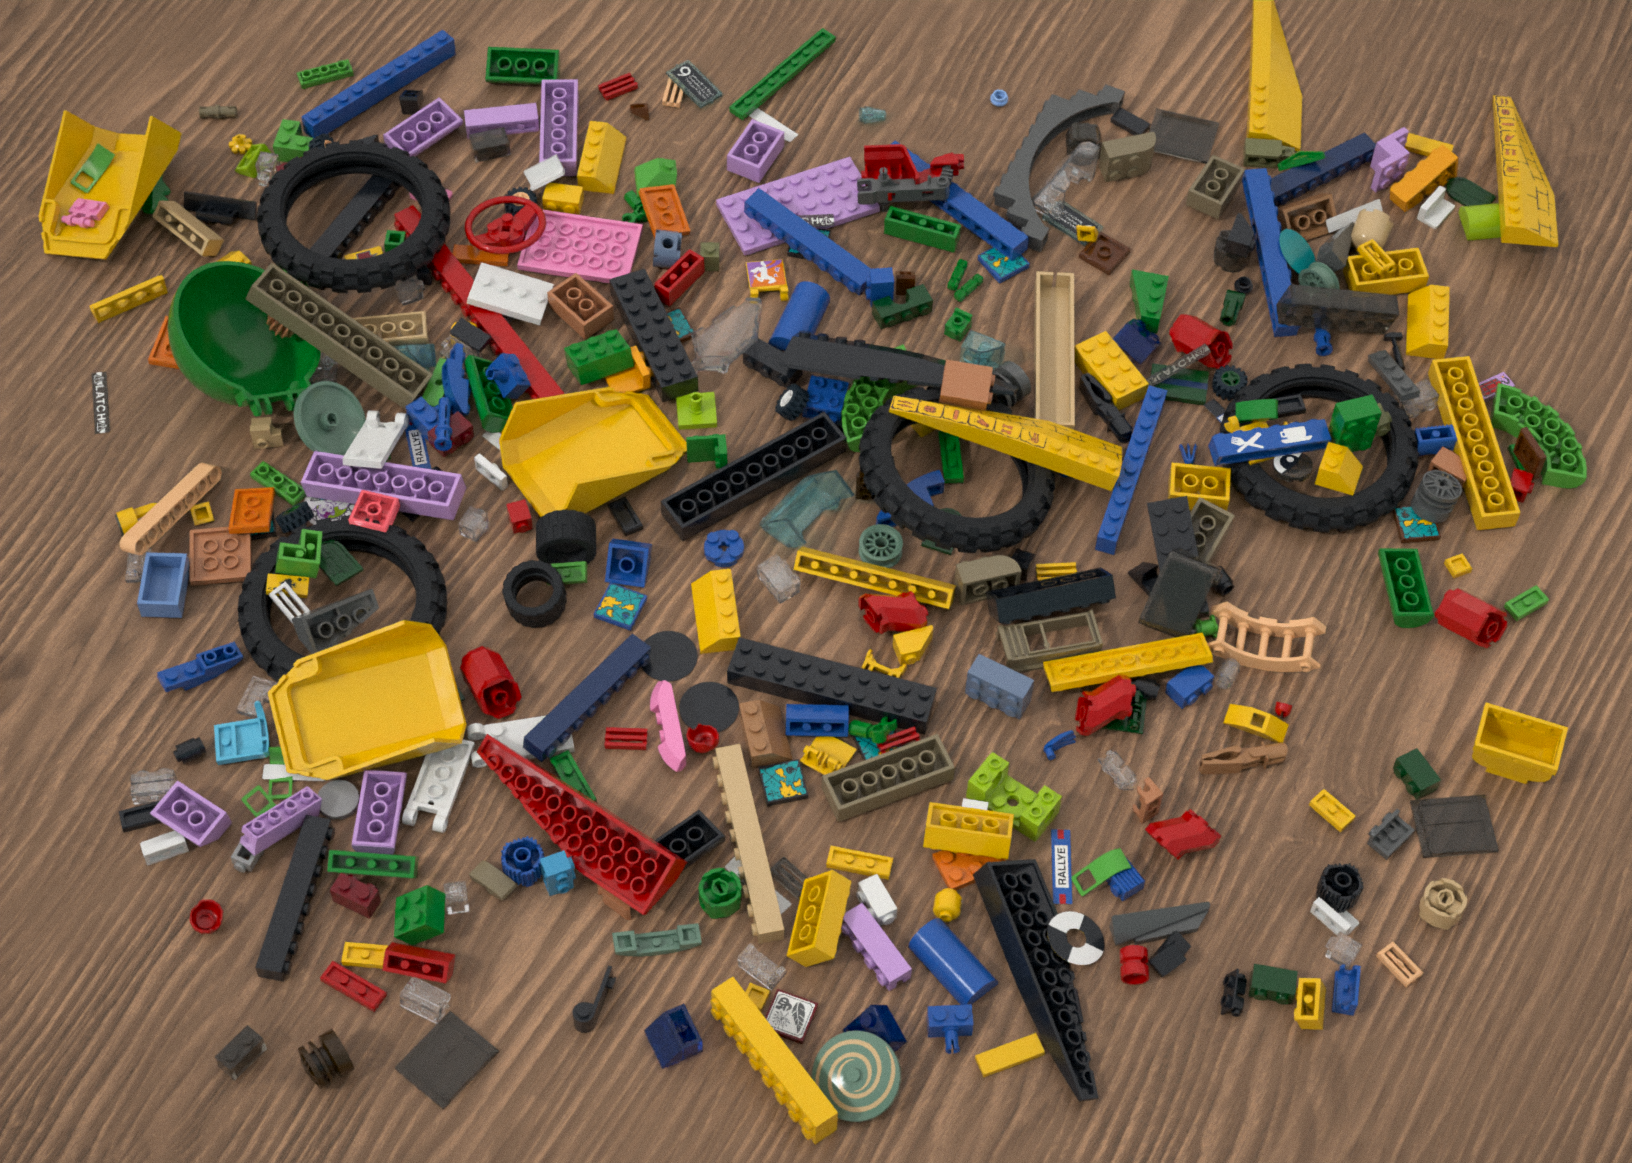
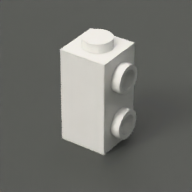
(877, 900)

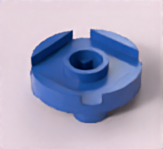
(723, 538)

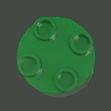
(720, 893)

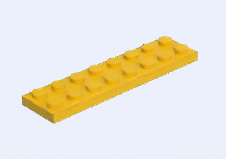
(1128, 661)

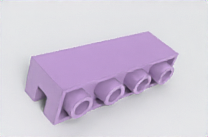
(513, 118)
(280, 820)
(875, 947)

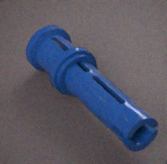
(1322, 339)
(443, 430)

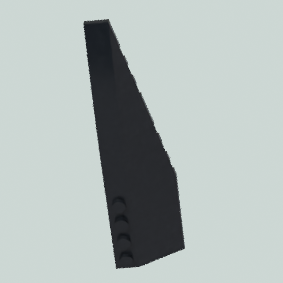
(859, 359)
(1020, 916)

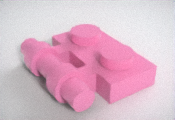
(85, 212)

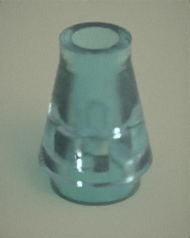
(871, 114)

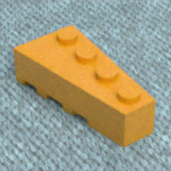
(1425, 178)

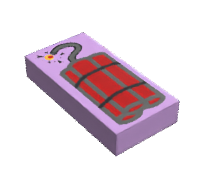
(1489, 386)

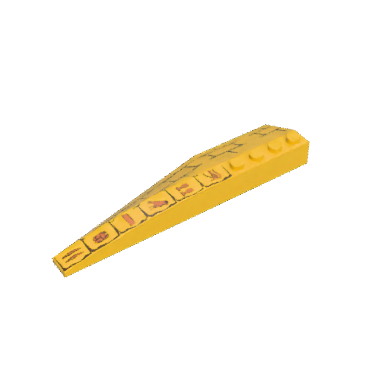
(1523, 189)
(1023, 438)

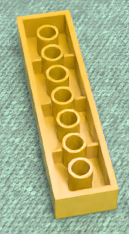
(774, 1061)

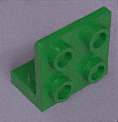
(707, 449)

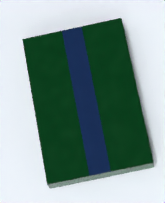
(1185, 386)

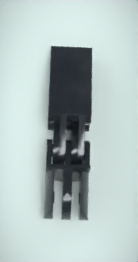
(1101, 404)

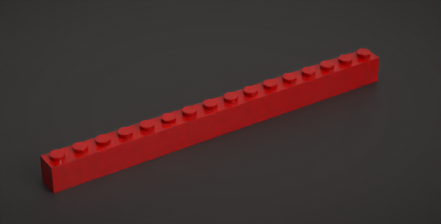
(459, 283)

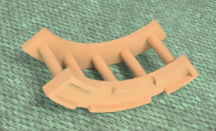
(1265, 627)

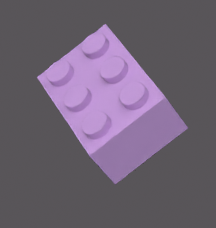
(755, 150)

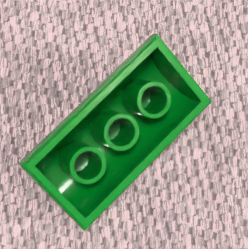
(522, 65)
(490, 404)
(1405, 587)

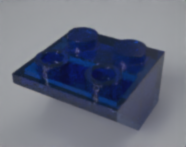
(1137, 340)
(880, 1022)
(674, 1036)

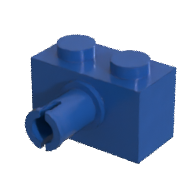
(508, 376)
(423, 415)
(950, 1022)

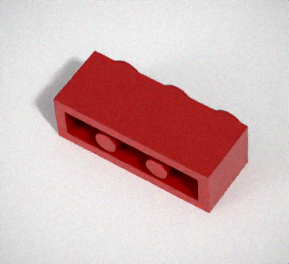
(679, 277)
(418, 962)

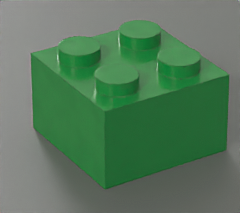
(419, 915)

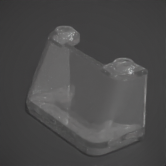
(1074, 167)

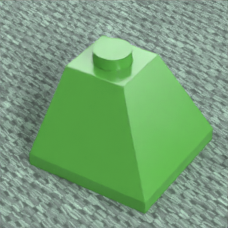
(655, 173)

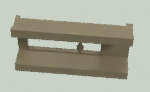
(1018, 651)

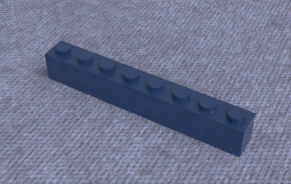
(1309, 176)
(587, 698)

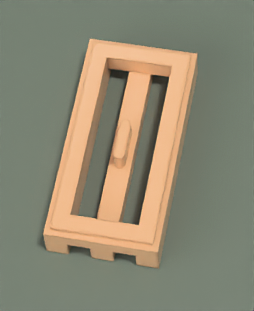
(667, 91)
(1401, 972)

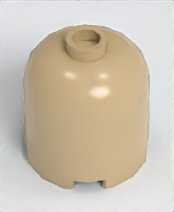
(1371, 226)

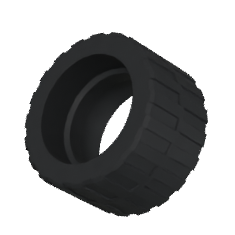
(565, 537)
(524, 574)

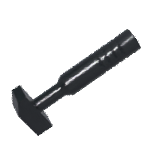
(1394, 337)

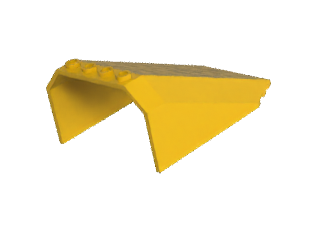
(123, 185)
(586, 447)
(368, 703)

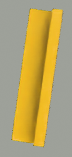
(129, 299)

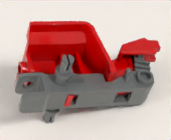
(894, 178)

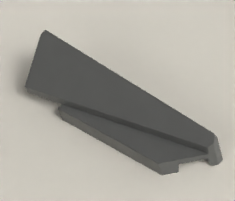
(1157, 923)

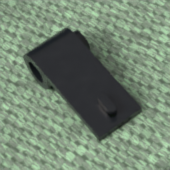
(586, 1014)

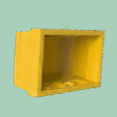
(1518, 745)

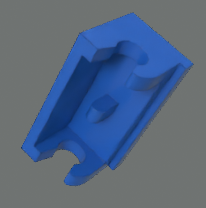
(1346, 990)

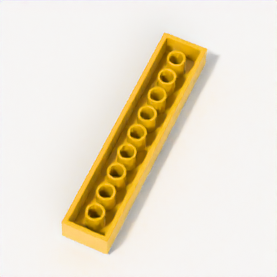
(1487, 479)

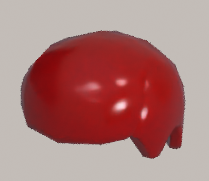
(702, 738)
(206, 916)

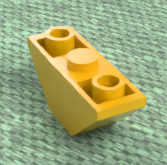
(1256, 722)

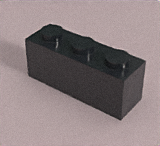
(766, 361)

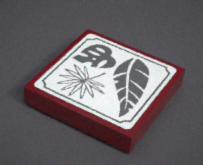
(791, 1015)

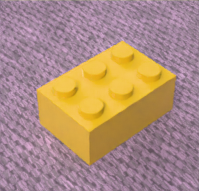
(1200, 481)

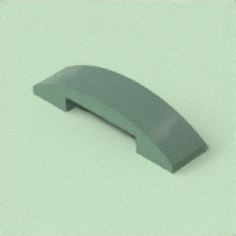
(657, 943)

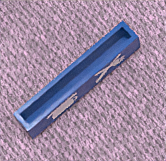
(1269, 442)

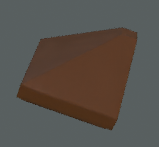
(640, 110)

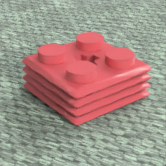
(374, 507)

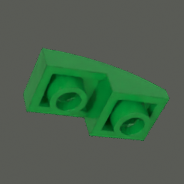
(1258, 410)

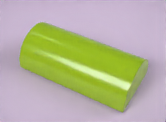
(1480, 221)

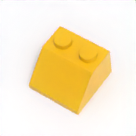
(1339, 469)

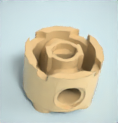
(1442, 903)

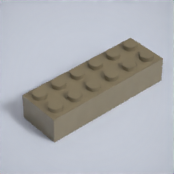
(887, 777)

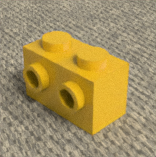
(1310, 1003)

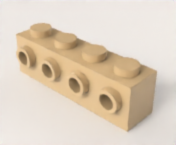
(188, 228)

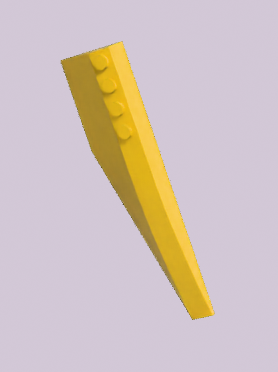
(1273, 84)

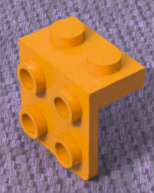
(633, 378)

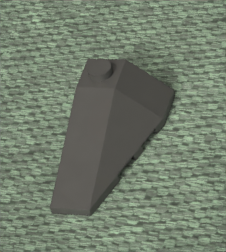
(1336, 248)
(335, 621)

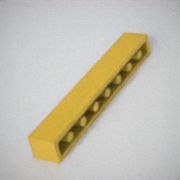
(874, 577)

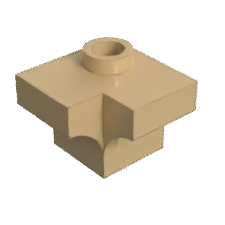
(265, 434)

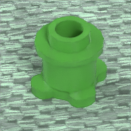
(1208, 627)

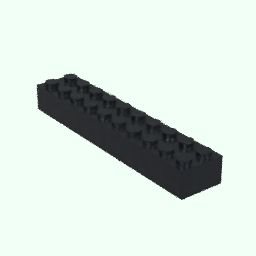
(753, 476)
(830, 683)

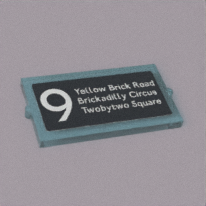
(694, 84)
(1070, 220)

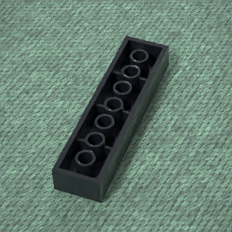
(654, 335)

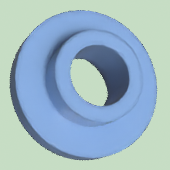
(999, 98)

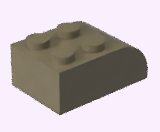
(1127, 156)
(1215, 187)
(1210, 527)
(983, 575)

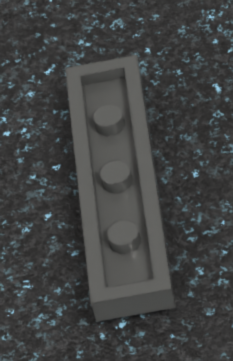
(1393, 375)

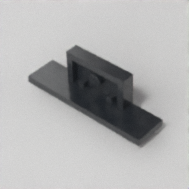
(218, 208)

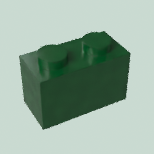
(1416, 774)
(1273, 984)

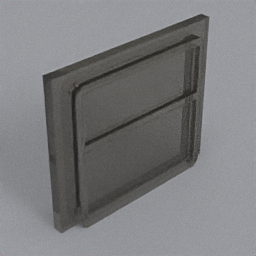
(1183, 135)
(1454, 826)
(446, 1060)

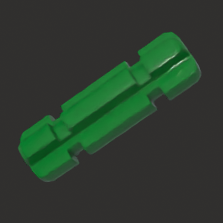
(957, 274)
(968, 287)

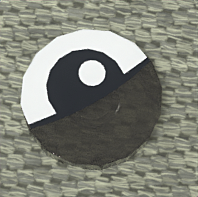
(1293, 467)

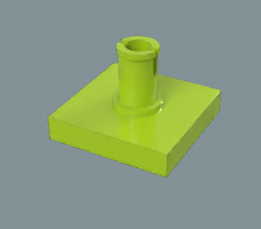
(696, 411)

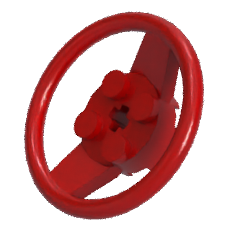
(506, 233)

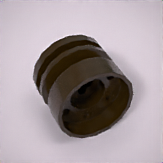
(325, 1059)

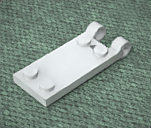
(375, 441)
(512, 735)
(439, 783)

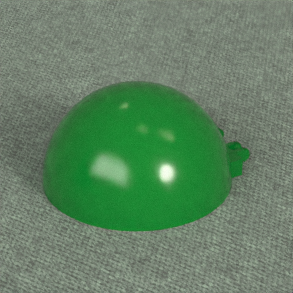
(228, 346)

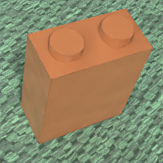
(966, 385)

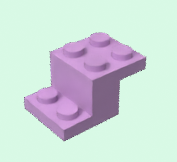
(1389, 159)

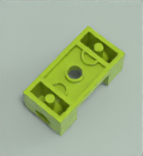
(994, 786)

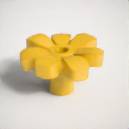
(240, 144)

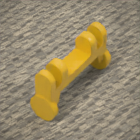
(872, 664)

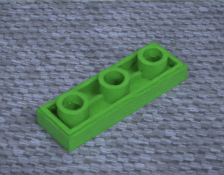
(325, 74)
(434, 389)
(284, 486)

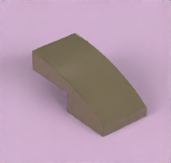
(493, 880)

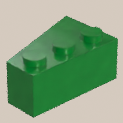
(1148, 297)

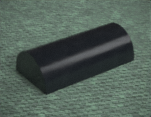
(692, 838)

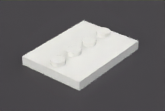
(509, 293)

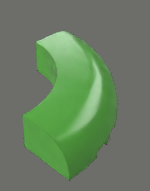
(863, 401)
(1564, 461)

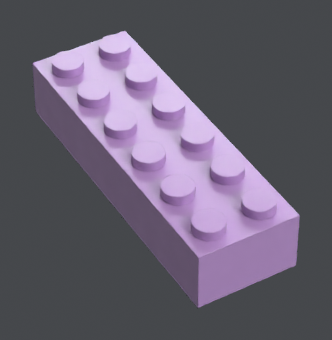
(560, 123)

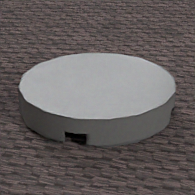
(339, 799)

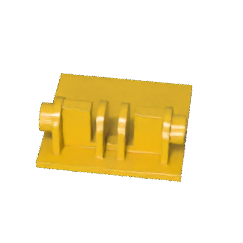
(827, 754)

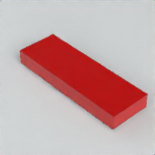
(353, 986)

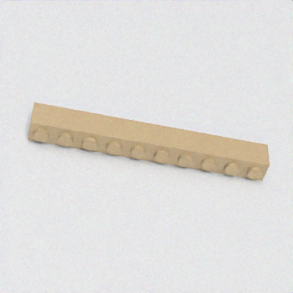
(749, 844)

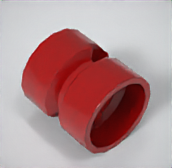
(1134, 967)

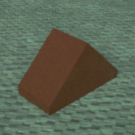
(904, 281)

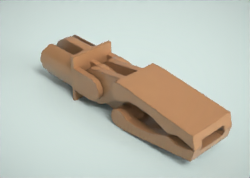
(1234, 758)

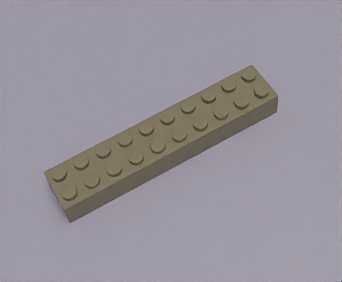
(338, 336)

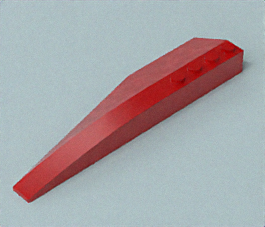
(595, 838)

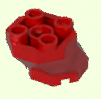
(1192, 332)
(893, 612)
(1471, 617)
(490, 682)
(1104, 704)
(1184, 834)

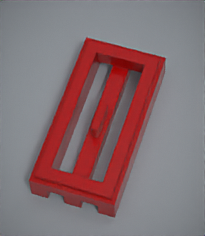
(617, 85)
(626, 735)
(898, 739)

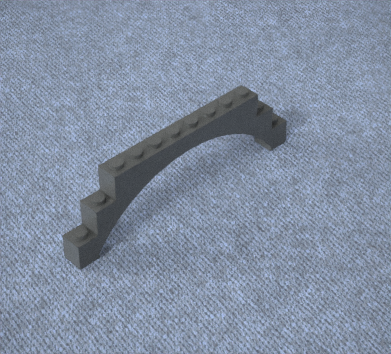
(1055, 118)

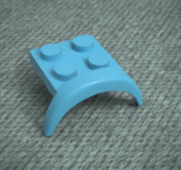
(242, 739)

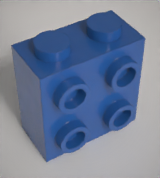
(825, 396)

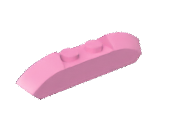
(672, 745)

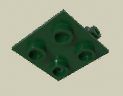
(1135, 722)

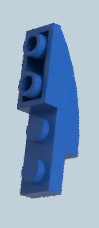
(454, 384)
(202, 669)

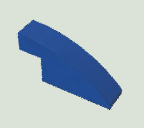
(924, 487)

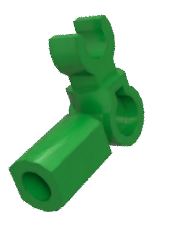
(638, 210)
(877, 733)

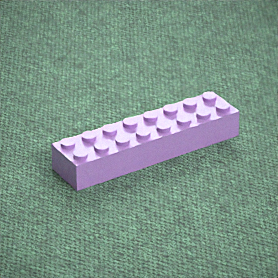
(418, 489)

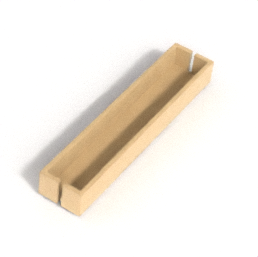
(1054, 349)

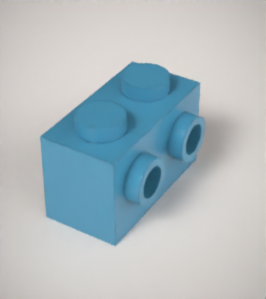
(557, 873)

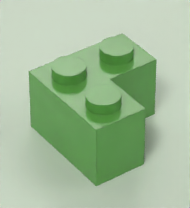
(290, 141)
(301, 558)

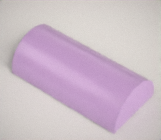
(423, 128)
(379, 811)

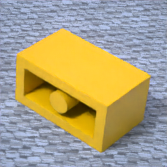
(563, 198)

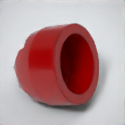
(1283, 707)

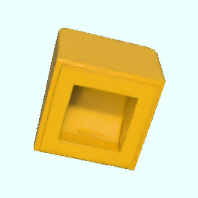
(1087, 233)
(202, 513)

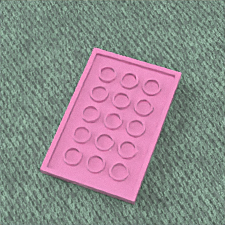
(582, 245)

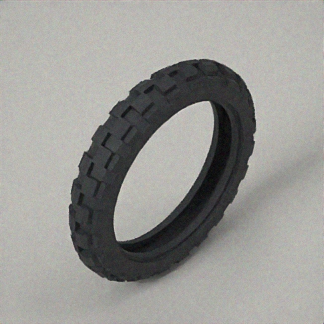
(353, 274)
(1318, 512)
(934, 524)
(392, 545)

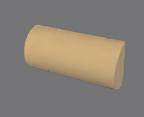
(398, 328)

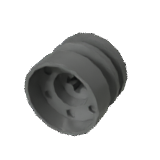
(1014, 375)
(1436, 496)

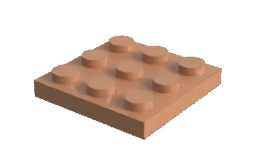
(219, 556)

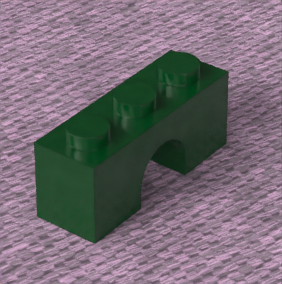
(890, 313)

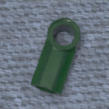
(1232, 305)

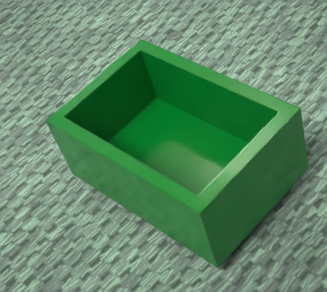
(598, 357)
(1355, 423)

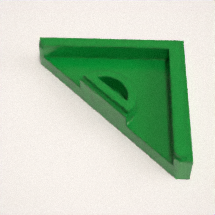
(1300, 158)

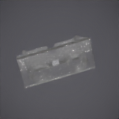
(1123, 778)

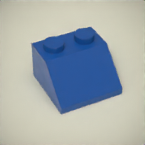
(628, 562)

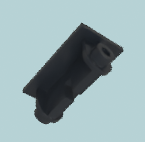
(1234, 984)

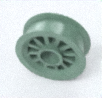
(1318, 276)
(883, 536)

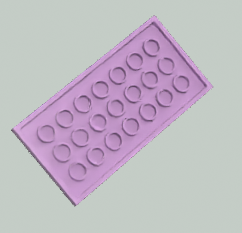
(811, 192)

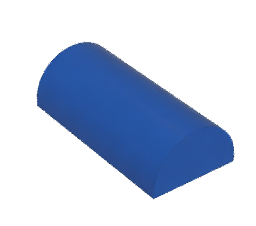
(801, 313)
(951, 962)

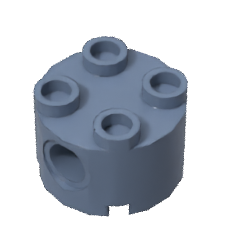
(666, 248)

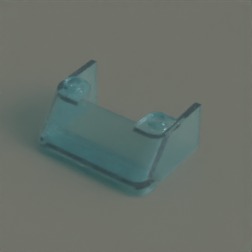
(804, 505)

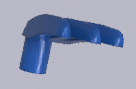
(1188, 458)
(1058, 742)

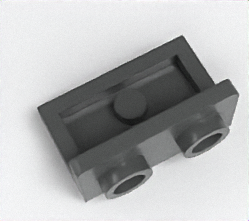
(1390, 834)

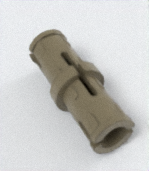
(217, 111)

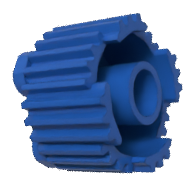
(522, 861)

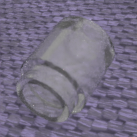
(1227, 673)

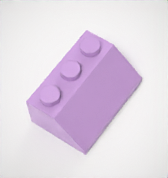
(191, 815)

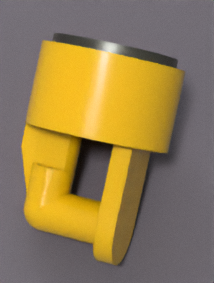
(128, 517)

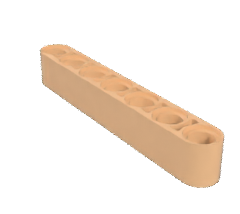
(170, 509)

